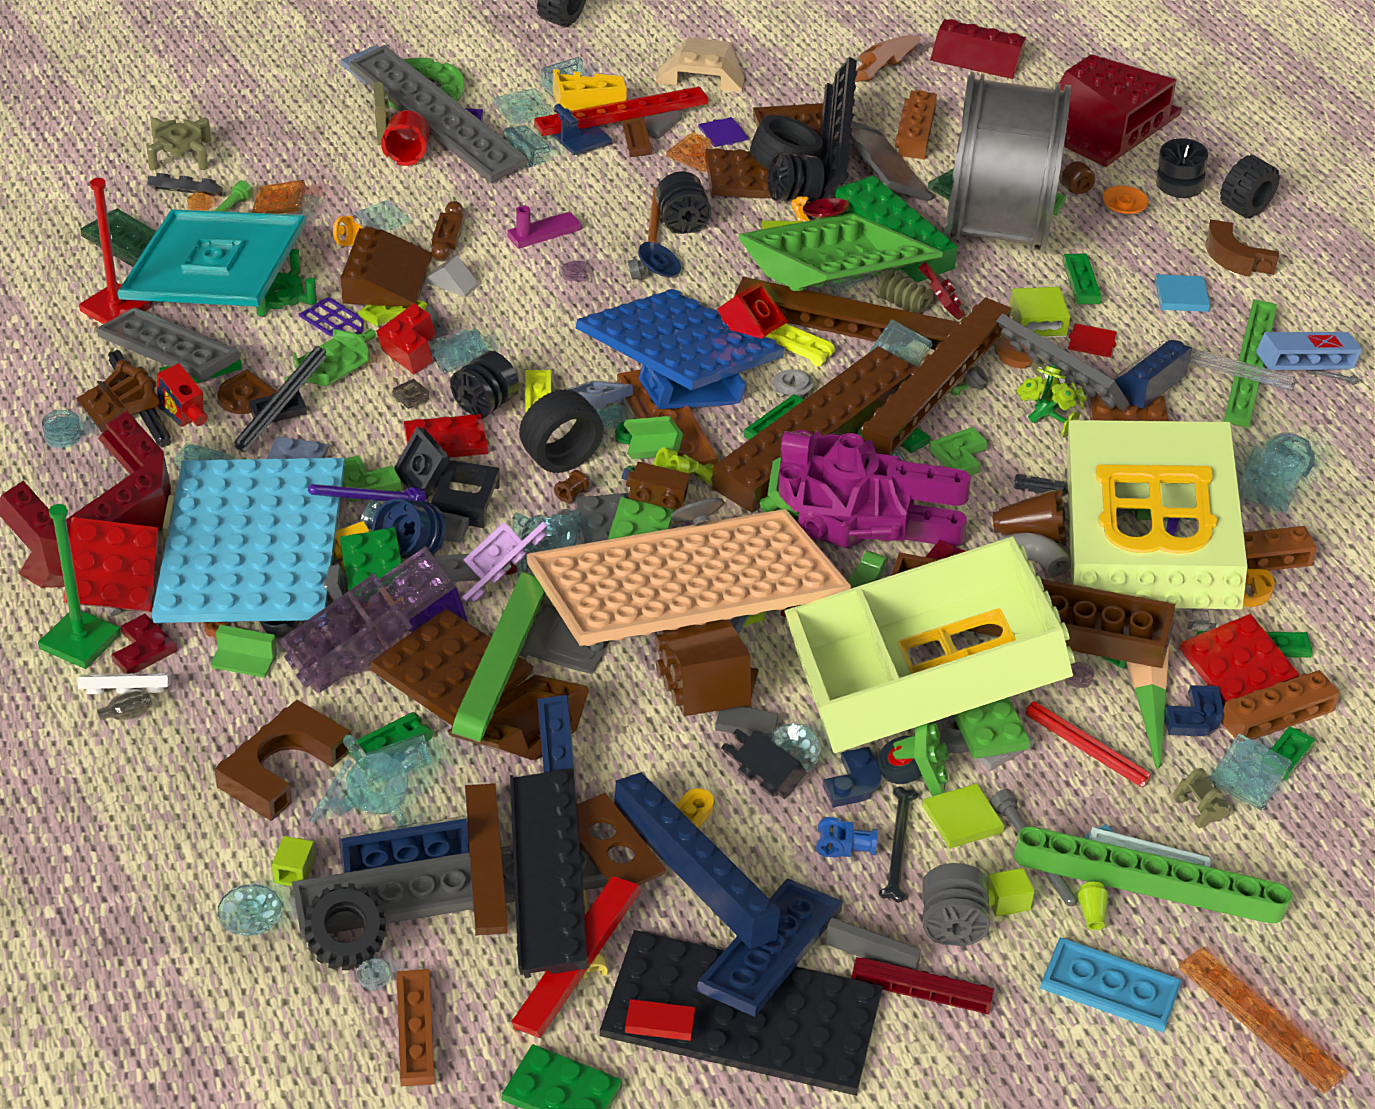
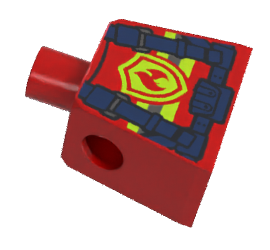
(180, 396)

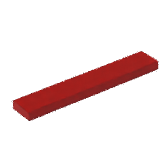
(556, 988)

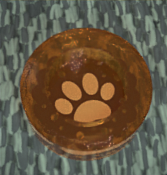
(199, 202)

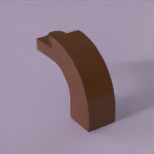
(1236, 256)

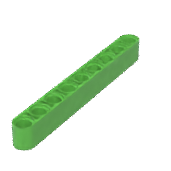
(499, 659)
(1152, 875)

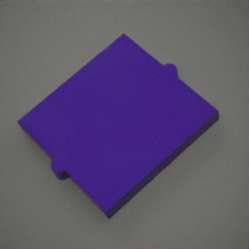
(723, 132)

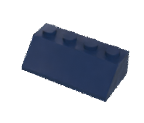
(1154, 373)
(403, 844)

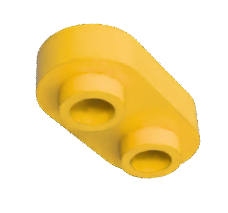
(694, 798)

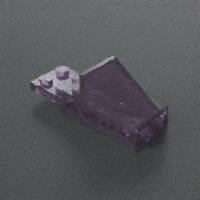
(364, 622)

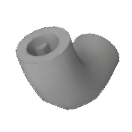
(1044, 551)

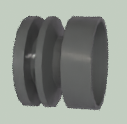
(955, 904)

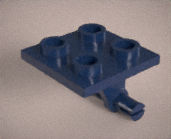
(577, 139)

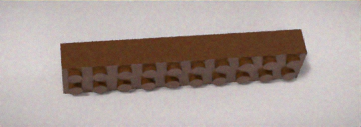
(833, 409)
(1096, 619)

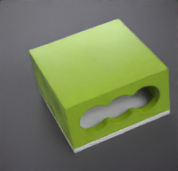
(1040, 310)

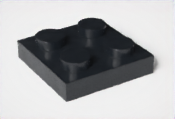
(421, 462)

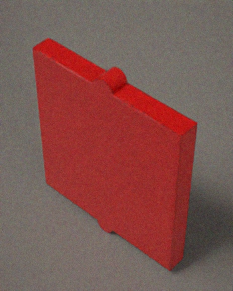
(1092, 340)

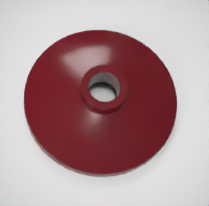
(826, 207)

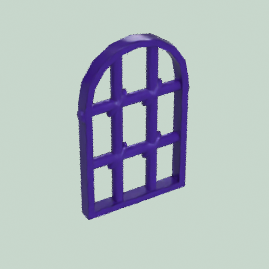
(348, 322)

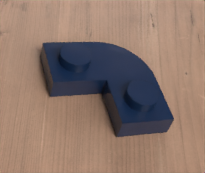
(1200, 718)
(860, 781)

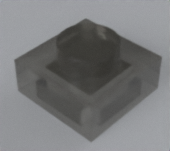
(411, 393)

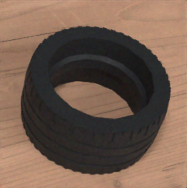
(784, 135)
(550, 413)

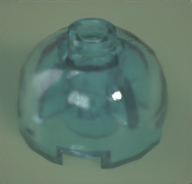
(1292, 447)

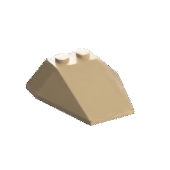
(703, 57)

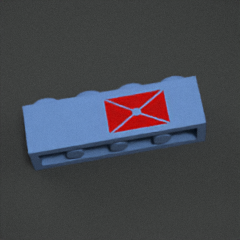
(1308, 350)

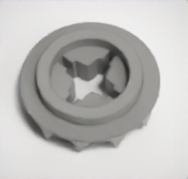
(784, 379)

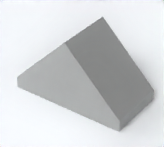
(453, 277)

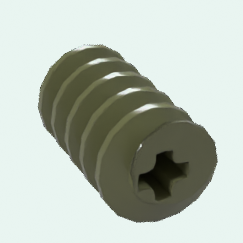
(903, 293)

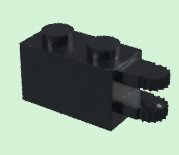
(766, 763)

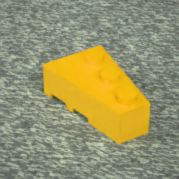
(584, 92)

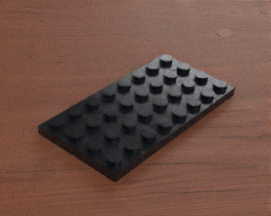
(806, 1032)

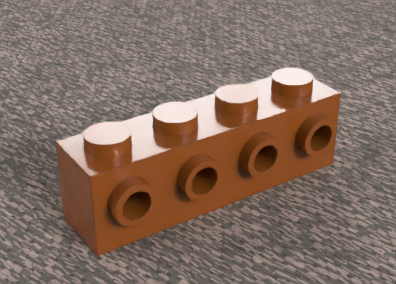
(916, 124)
(1279, 548)
(1280, 706)

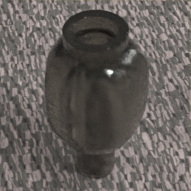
(126, 705)

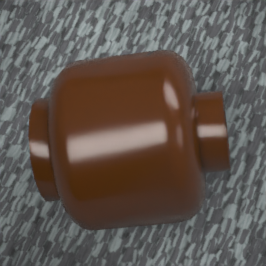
(1078, 177)

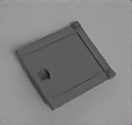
(555, 643)

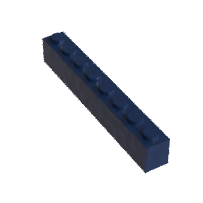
(697, 861)

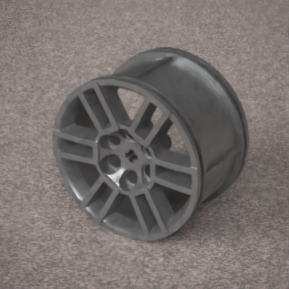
(1008, 161)

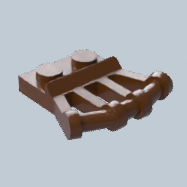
(116, 396)

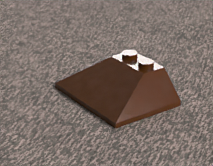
(516, 718)

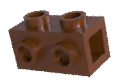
(658, 485)

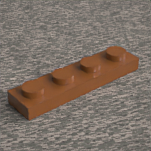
(415, 1028)

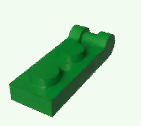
(396, 731)

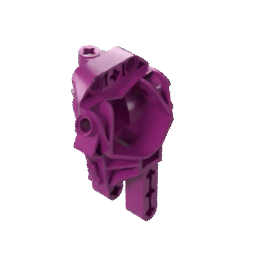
(858, 495)

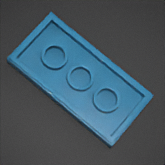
(1111, 984)

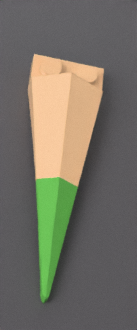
(1151, 695)

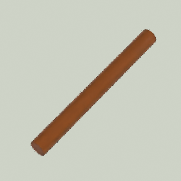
(654, 220)

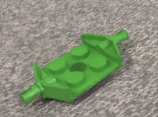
(346, 350)

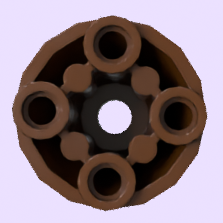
(1034, 515)

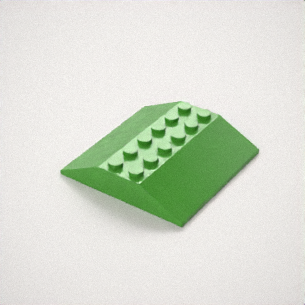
(832, 250)

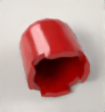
(406, 137)

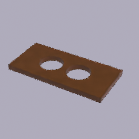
(641, 868)

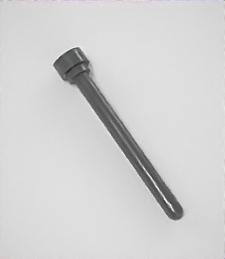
(1006, 804)

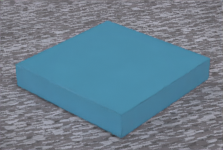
(1182, 293)

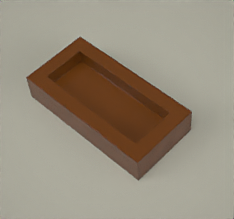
(636, 137)

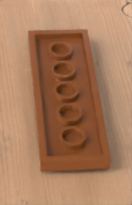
(693, 441)

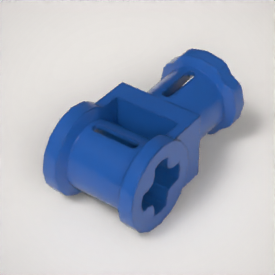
(844, 838)

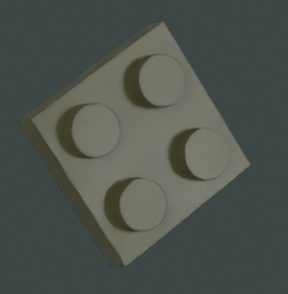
(382, 109)

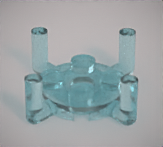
(564, 528)
(364, 771)

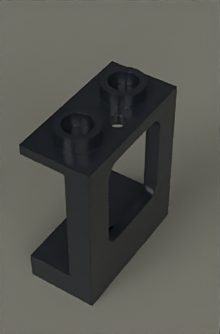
(467, 503)

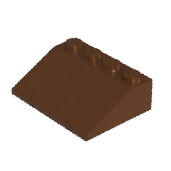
(383, 270)

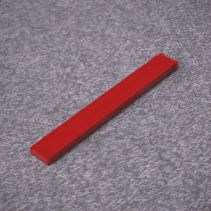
(626, 110)

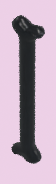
(893, 889)

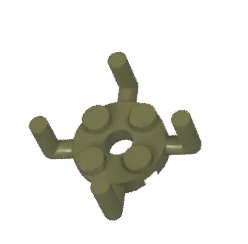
(178, 139)

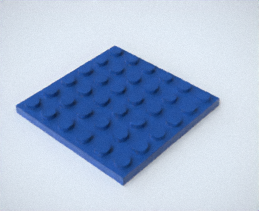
(679, 339)

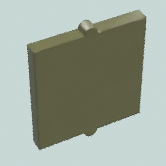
(168, 518)

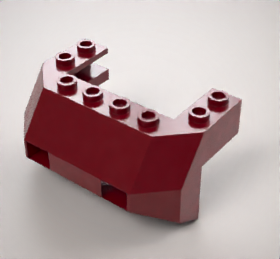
(134, 500)

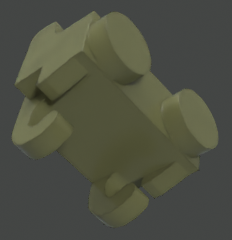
(1211, 805)

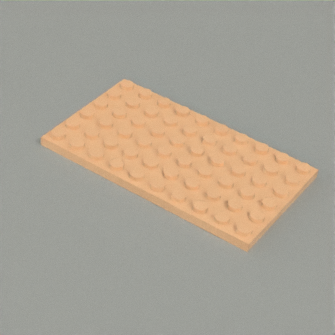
(684, 576)

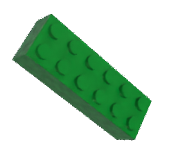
(881, 205)

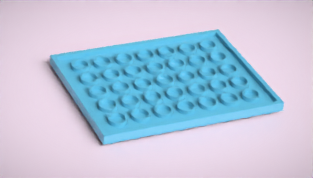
(249, 541)

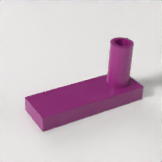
(532, 233)

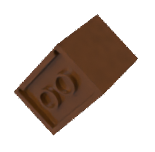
(704, 667)

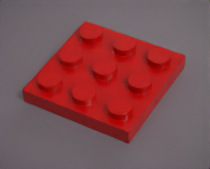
(113, 563)
(1238, 658)

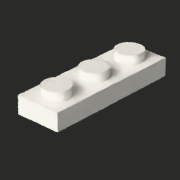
(124, 682)

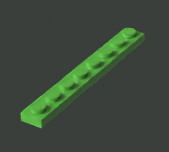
(1245, 390)

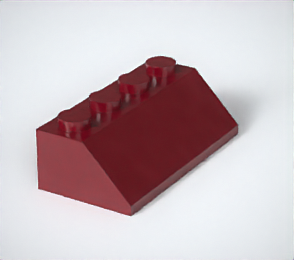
(978, 48)

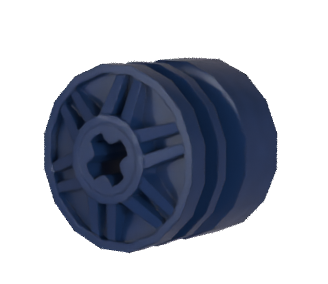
(415, 524)

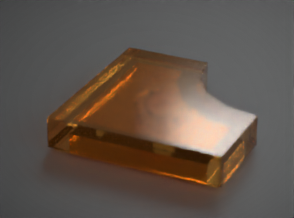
(691, 151)

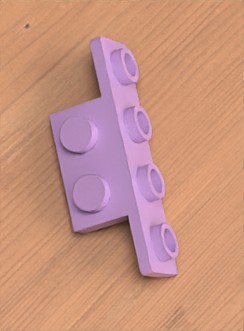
(495, 554)

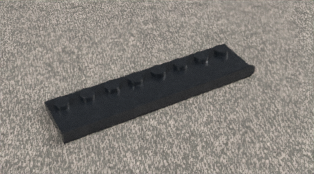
(836, 126)
(548, 873)

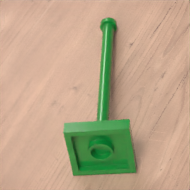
(78, 635)

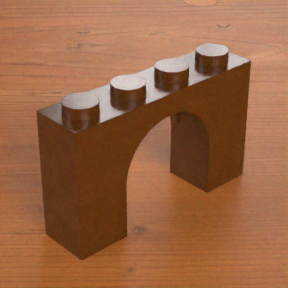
(293, 729)

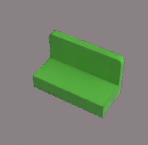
(651, 435)
(244, 651)

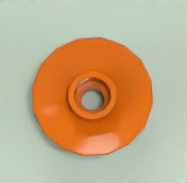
(1125, 199)

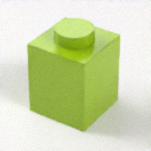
(293, 860)
(1009, 892)

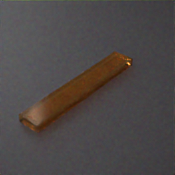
(1263, 1020)

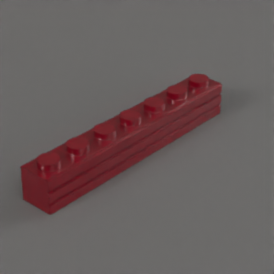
(924, 985)

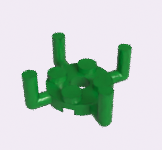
(289, 288)

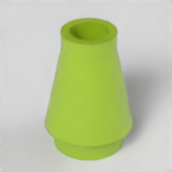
(1093, 902)

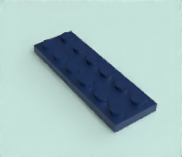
(752, 976)

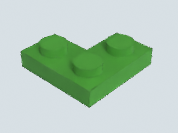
(957, 450)
(379, 479)

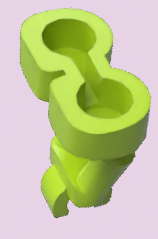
(669, 459)

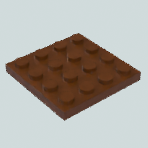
(439, 663)

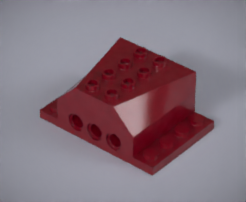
(1114, 107)

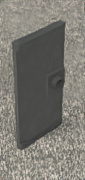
(885, 160)

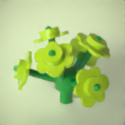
(1053, 396)

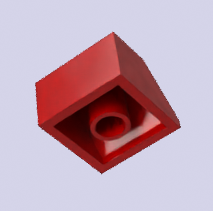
(752, 312)

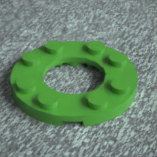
(446, 75)

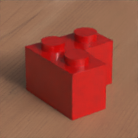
(407, 338)

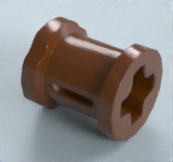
(571, 486)

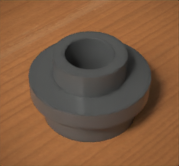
(636, 268)
(976, 378)

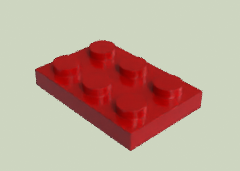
(456, 435)

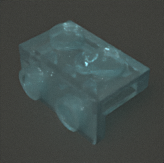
(457, 350)

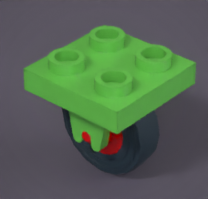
(916, 757)

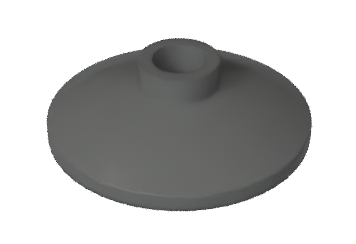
(698, 511)

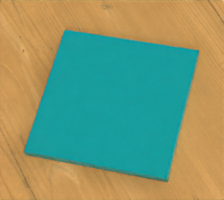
(213, 257)

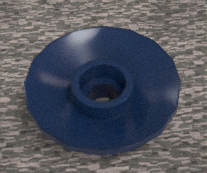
(659, 259)

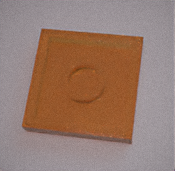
(280, 198)

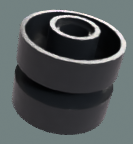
(1182, 168)

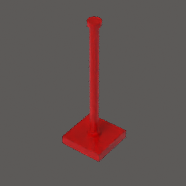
(106, 304)

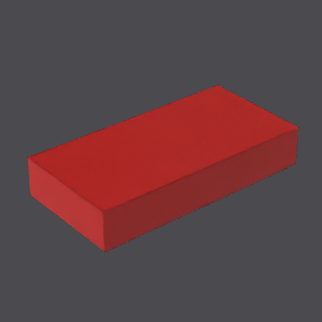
(660, 1020)

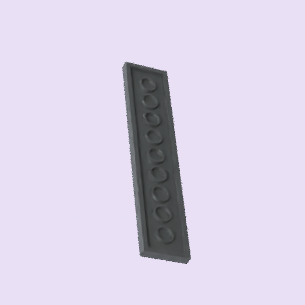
(447, 119)
(418, 888)

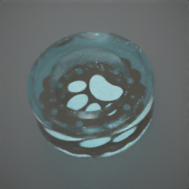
(373, 974)

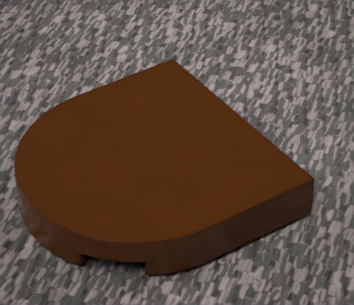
(240, 389)

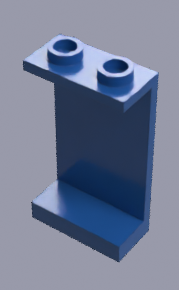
(670, 394)

